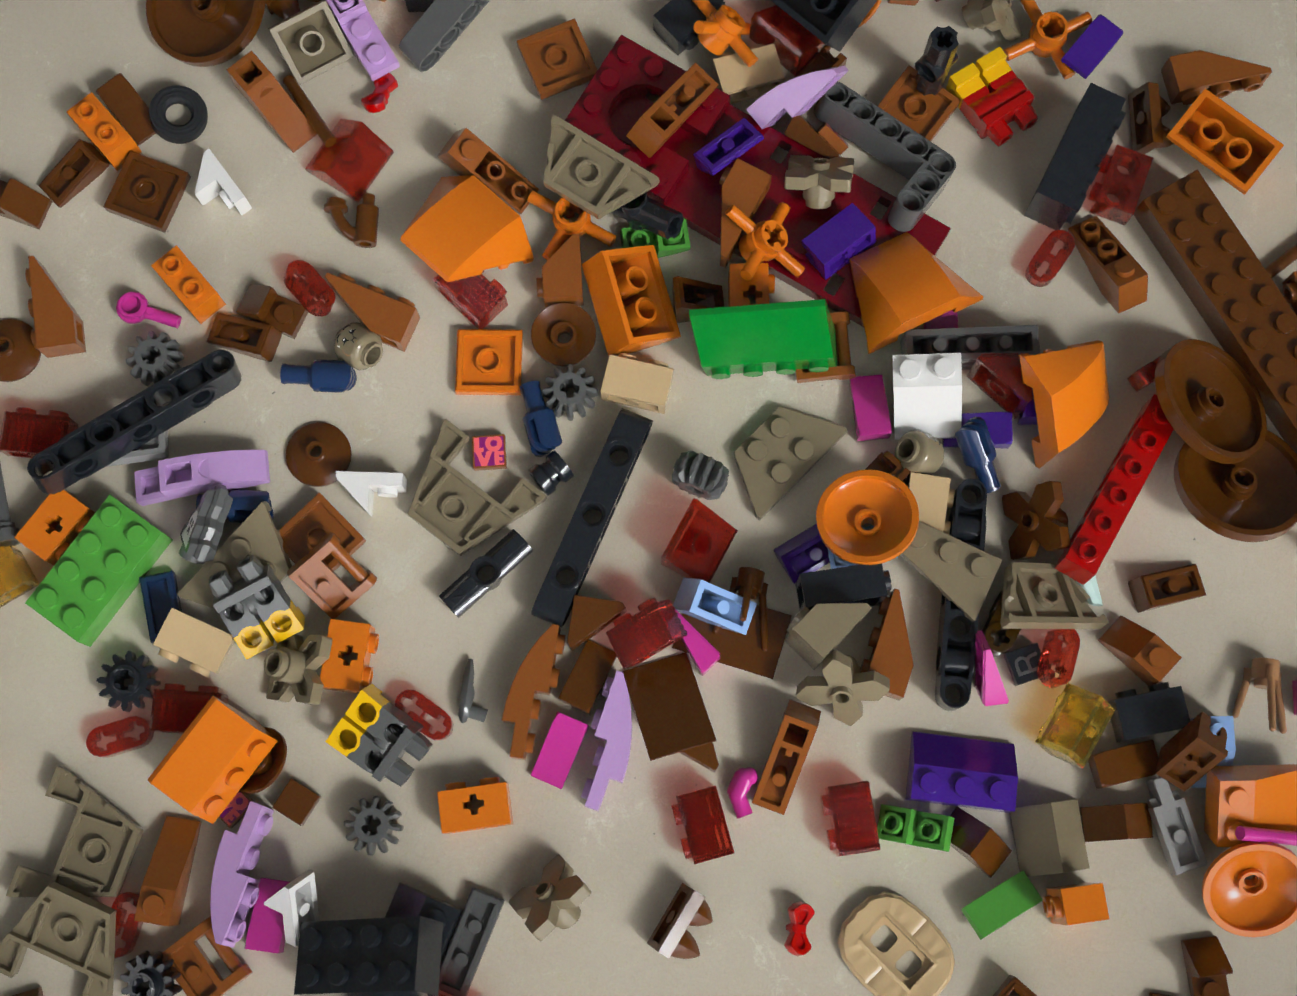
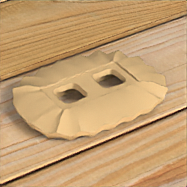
(913, 933)

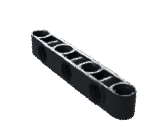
(134, 422)
(582, 538)
(957, 653)

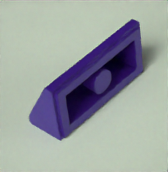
(727, 147)
(803, 553)

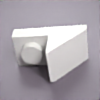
(215, 181)
(364, 484)
(297, 904)

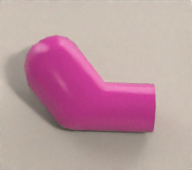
(738, 789)

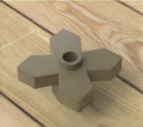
(993, 16)
(819, 178)
(294, 668)
(843, 686)
(552, 901)

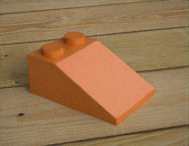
(1251, 798)

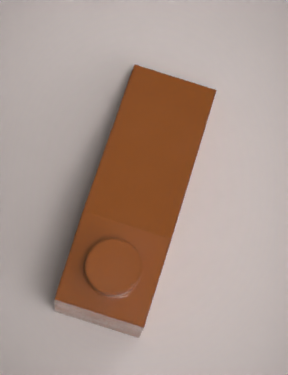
(671, 110)
(746, 189)
(787, 756)
(168, 873)

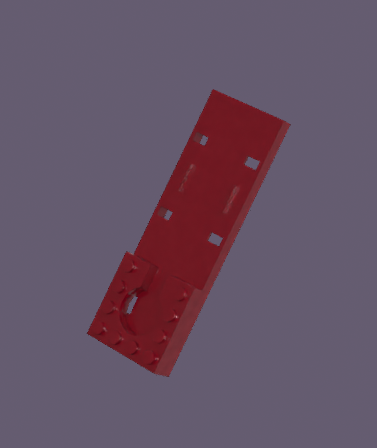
(618, 100)

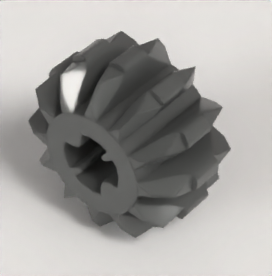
(147, 352)
(582, 395)
(700, 475)
(363, 820)

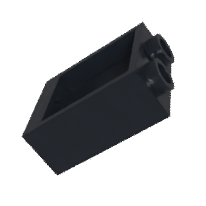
(843, 585)

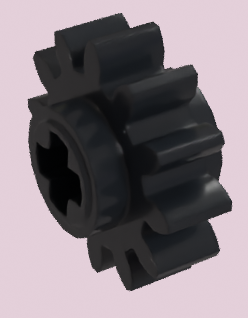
(124, 669)
(150, 976)

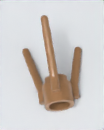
(1266, 675)

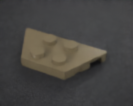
(591, 172)
(782, 454)
(253, 537)
(1045, 599)

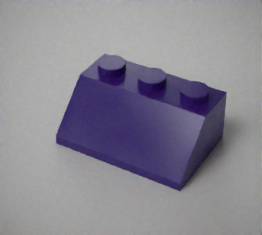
(962, 772)

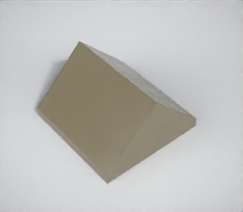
(311, 42)
(1049, 838)

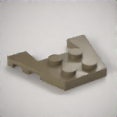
(457, 508)
(95, 850)
(69, 931)

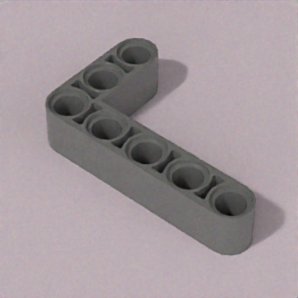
(438, 30)
(893, 144)

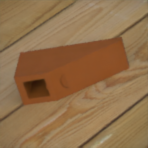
(1194, 71)
(271, 101)
(471, 156)
(1110, 264)
(383, 315)
(57, 324)
(891, 647)

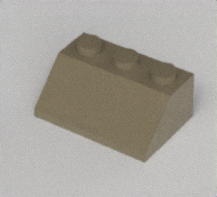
(821, 629)

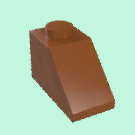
(563, 275)
(1139, 650)

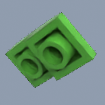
(663, 247)
(915, 827)
(1001, 905)

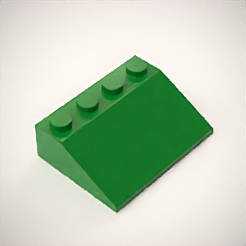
(765, 338)

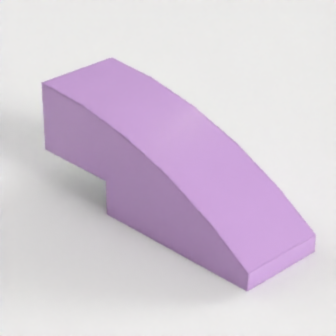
(794, 96)

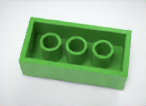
(98, 571)

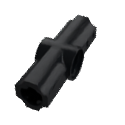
(936, 60)
(651, 215)
(502, 557)

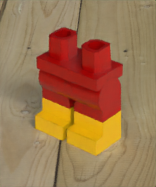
(993, 97)

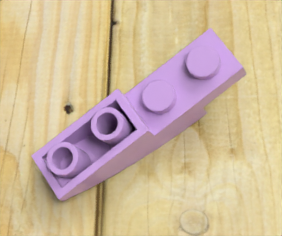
(364, 37)
(200, 472)
(615, 727)
(231, 886)

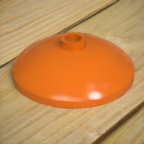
(863, 499)
(1253, 905)

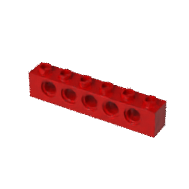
(1116, 493)

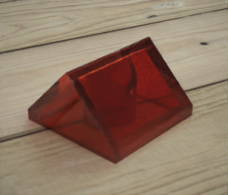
(792, 41)
(352, 161)
(1001, 379)
(698, 543)

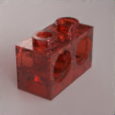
(1124, 186)

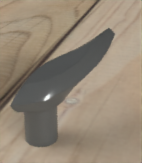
(466, 709)

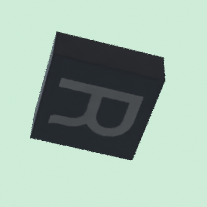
(1023, 663)

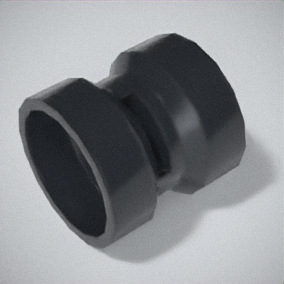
(551, 473)

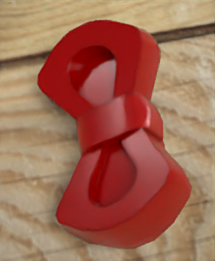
(378, 98)
(797, 941)

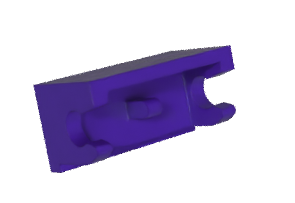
(839, 240)

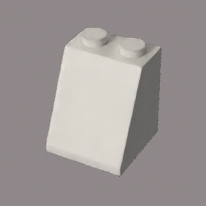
(927, 394)

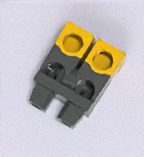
(255, 607)
(378, 735)

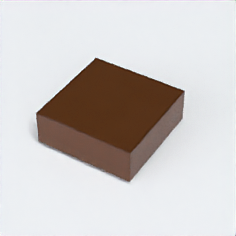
(296, 802)

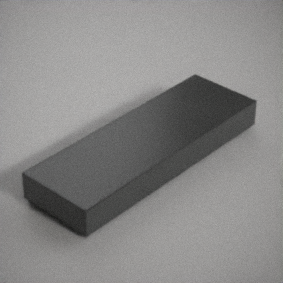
(469, 942)

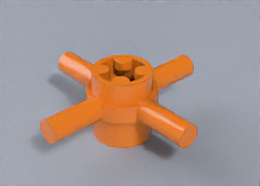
(1042, 29)
(722, 30)
(563, 227)
(764, 241)

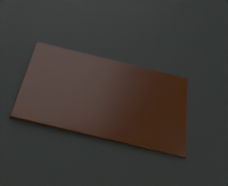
(745, 650)
(669, 706)

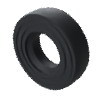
(178, 95)

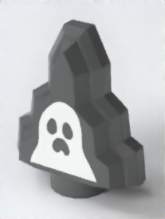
(205, 526)

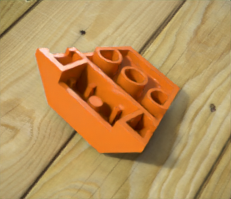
(466, 230)
(904, 287)
(1067, 393)

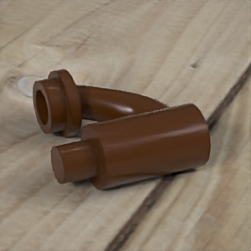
(366, 223)

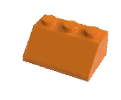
(1224, 141)
(630, 299)
(212, 760)

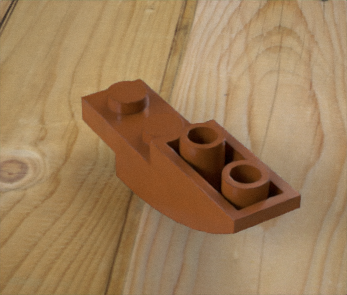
(534, 677)

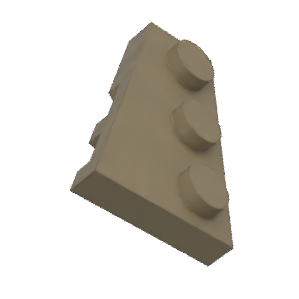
(953, 567)

